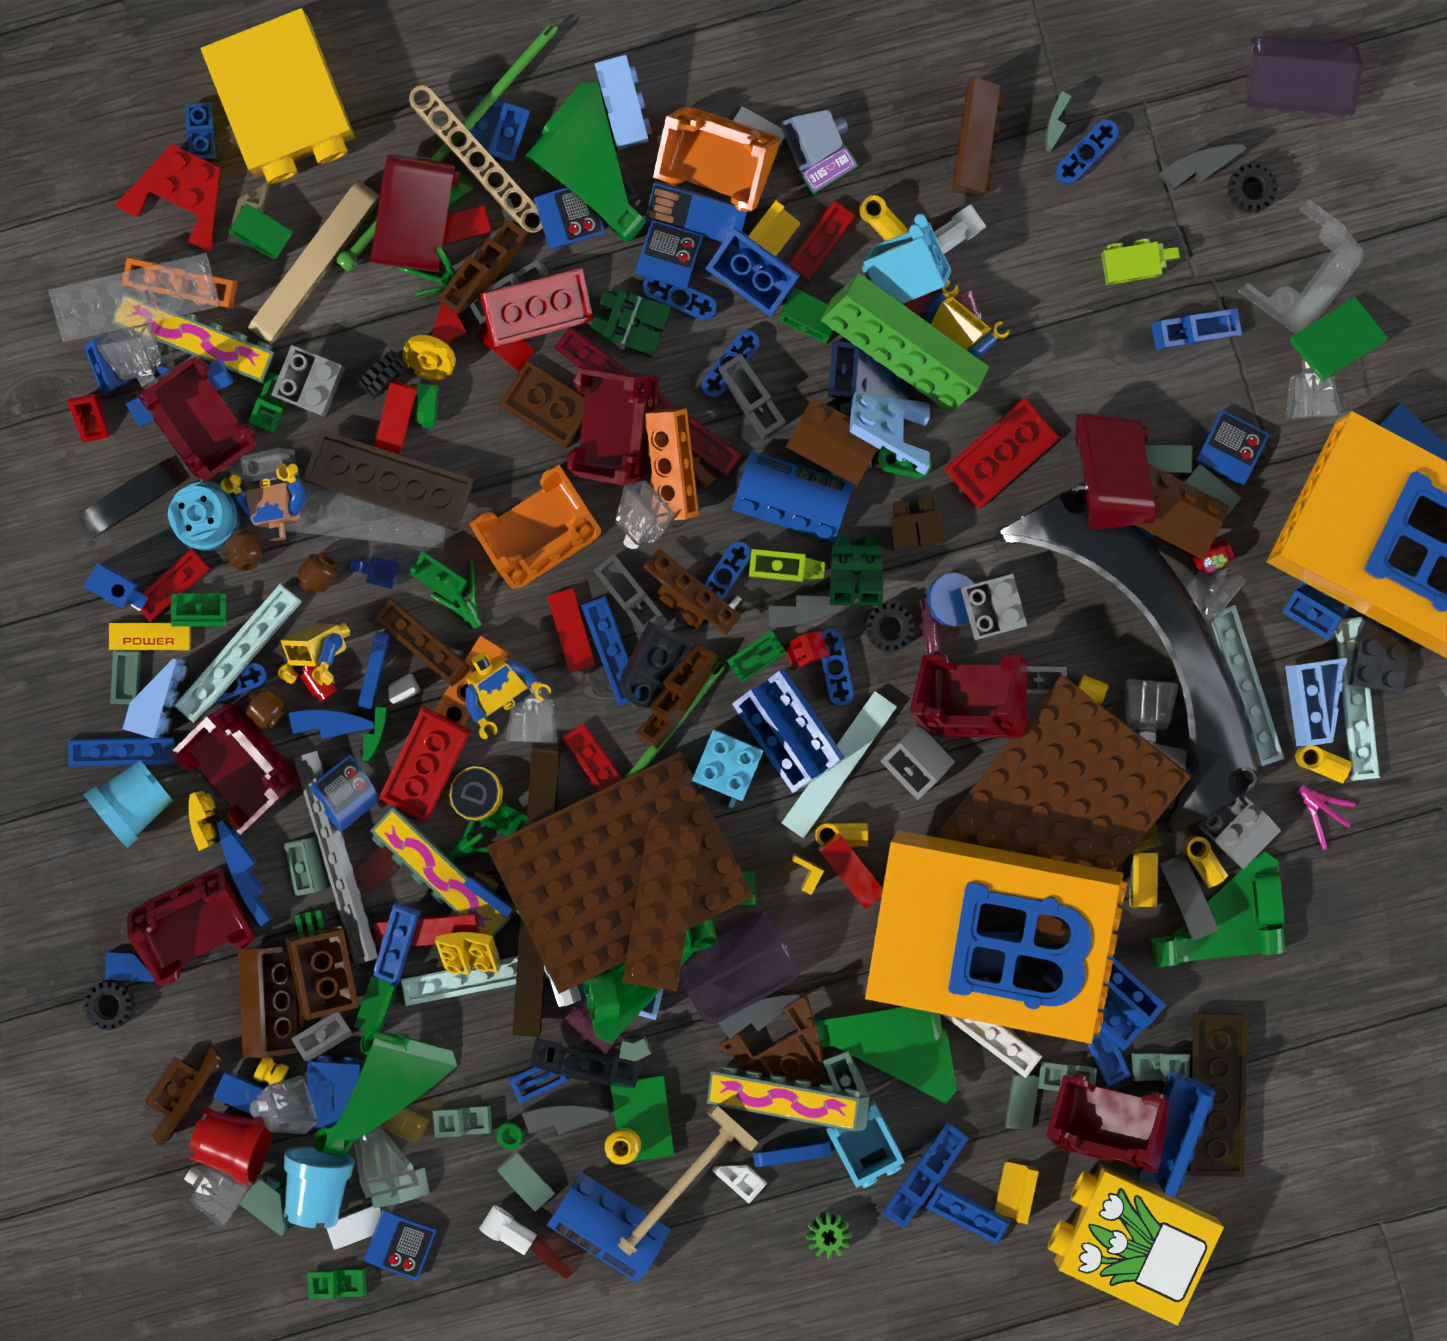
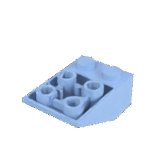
(151, 708)

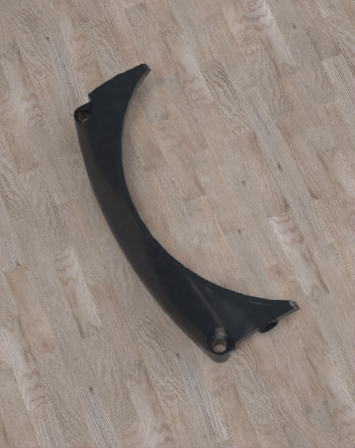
(1217, 719)

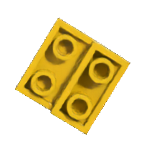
(201, 808)
(468, 950)

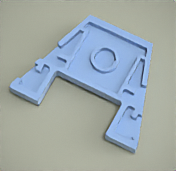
(881, 423)

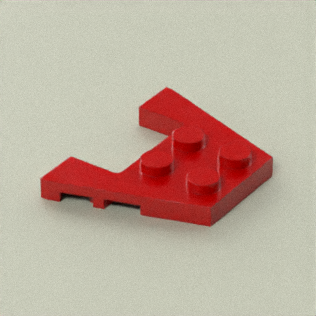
(184, 182)

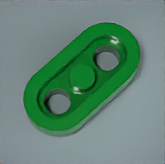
(901, 468)

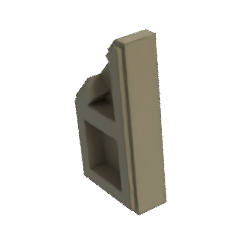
(255, 198)

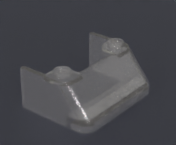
(1301, 310)

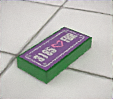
(829, 169)

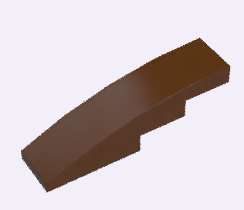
(484, 268)
(680, 692)

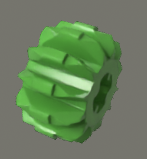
(838, 1232)

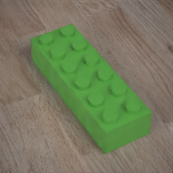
(904, 343)

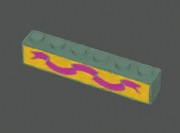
(211, 344)
(434, 868)
(787, 1099)

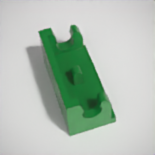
(260, 231)
(805, 315)
(433, 573)
(198, 609)
(756, 656)

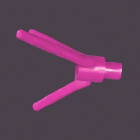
(1315, 802)

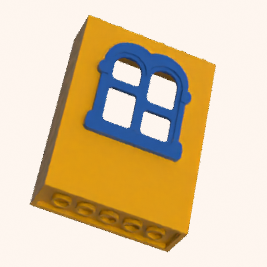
(1352, 520)
(931, 931)

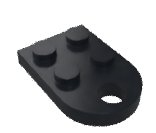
(1379, 658)
(651, 663)

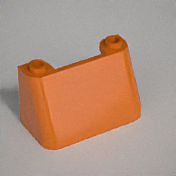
(716, 155)
(537, 531)

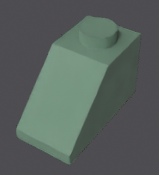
(844, 1073)
(406, 1194)
(267, 1203)

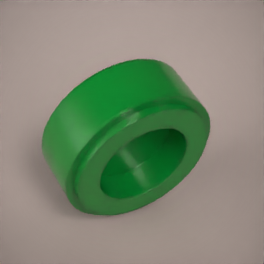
(510, 1135)

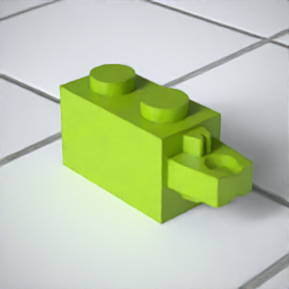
(1136, 262)
(784, 566)

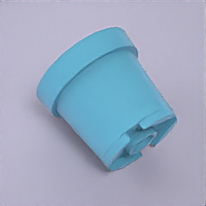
(219, 506)
(129, 802)
(315, 1186)

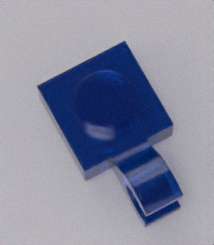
(380, 571)

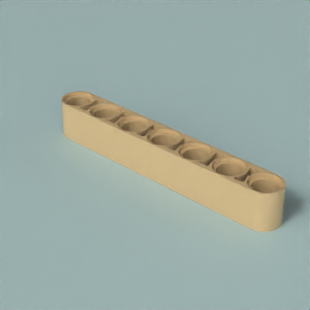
(472, 146)
(314, 262)

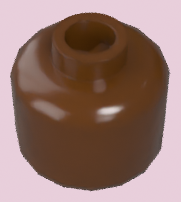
(244, 550)
(317, 572)
(265, 708)

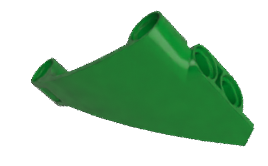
(582, 156)
(1247, 919)
(617, 1004)
(898, 1042)
(390, 1080)

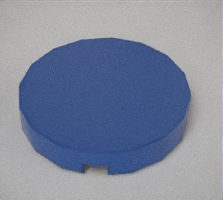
(946, 599)

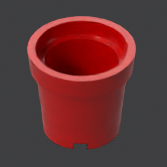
(231, 1145)

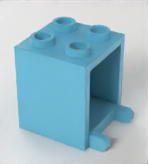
(908, 263)
(727, 765)
(858, 1144)

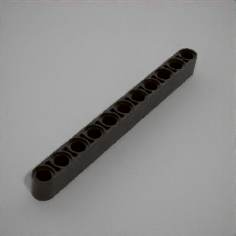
(530, 967)

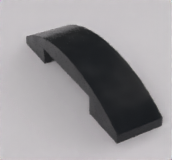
(129, 497)
(584, 1065)

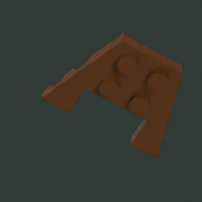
(794, 1056)

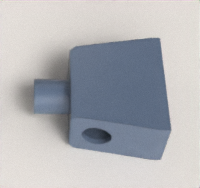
(813, 136)

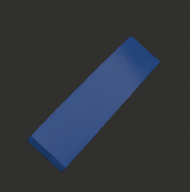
(239, 862)
(925, 1175)

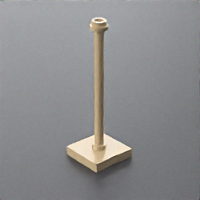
(728, 1131)

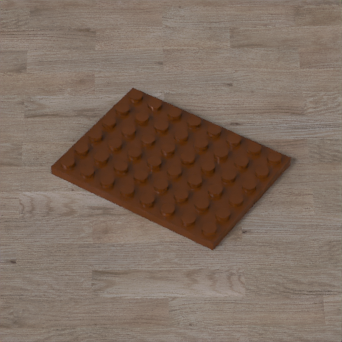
(1069, 790)
(582, 866)

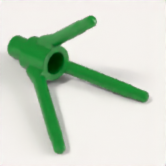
(445, 280)
(466, 609)
(467, 844)

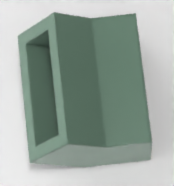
(635, 1049)

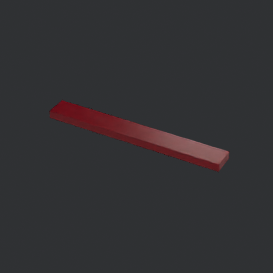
(703, 441)

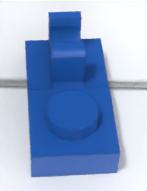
(102, 370)

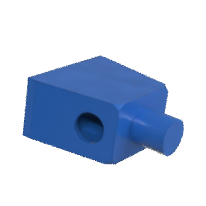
(103, 583)

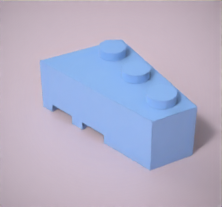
(623, 102)
(1314, 699)

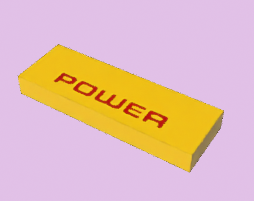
(149, 636)

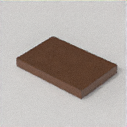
(545, 403)

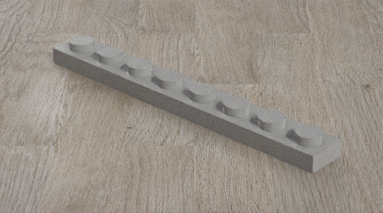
(337, 864)

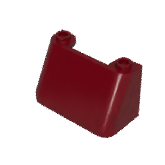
(413, 212)
(196, 419)
(613, 425)
(1115, 471)
(971, 698)
(238, 764)
(187, 924)
(1109, 1124)

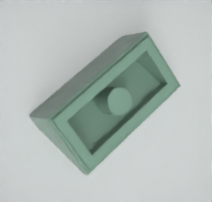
(305, 866)
(1022, 1102)

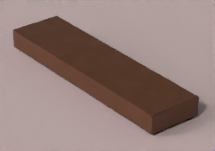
(421, 642)

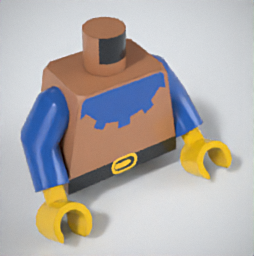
(270, 501)

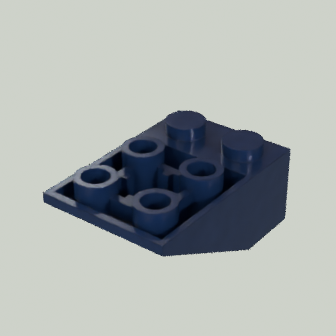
(857, 371)

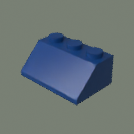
(753, 272)

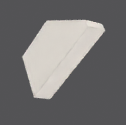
(741, 1180)

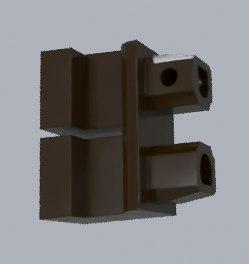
(904, 526)

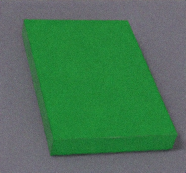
(1338, 339)
(646, 1113)

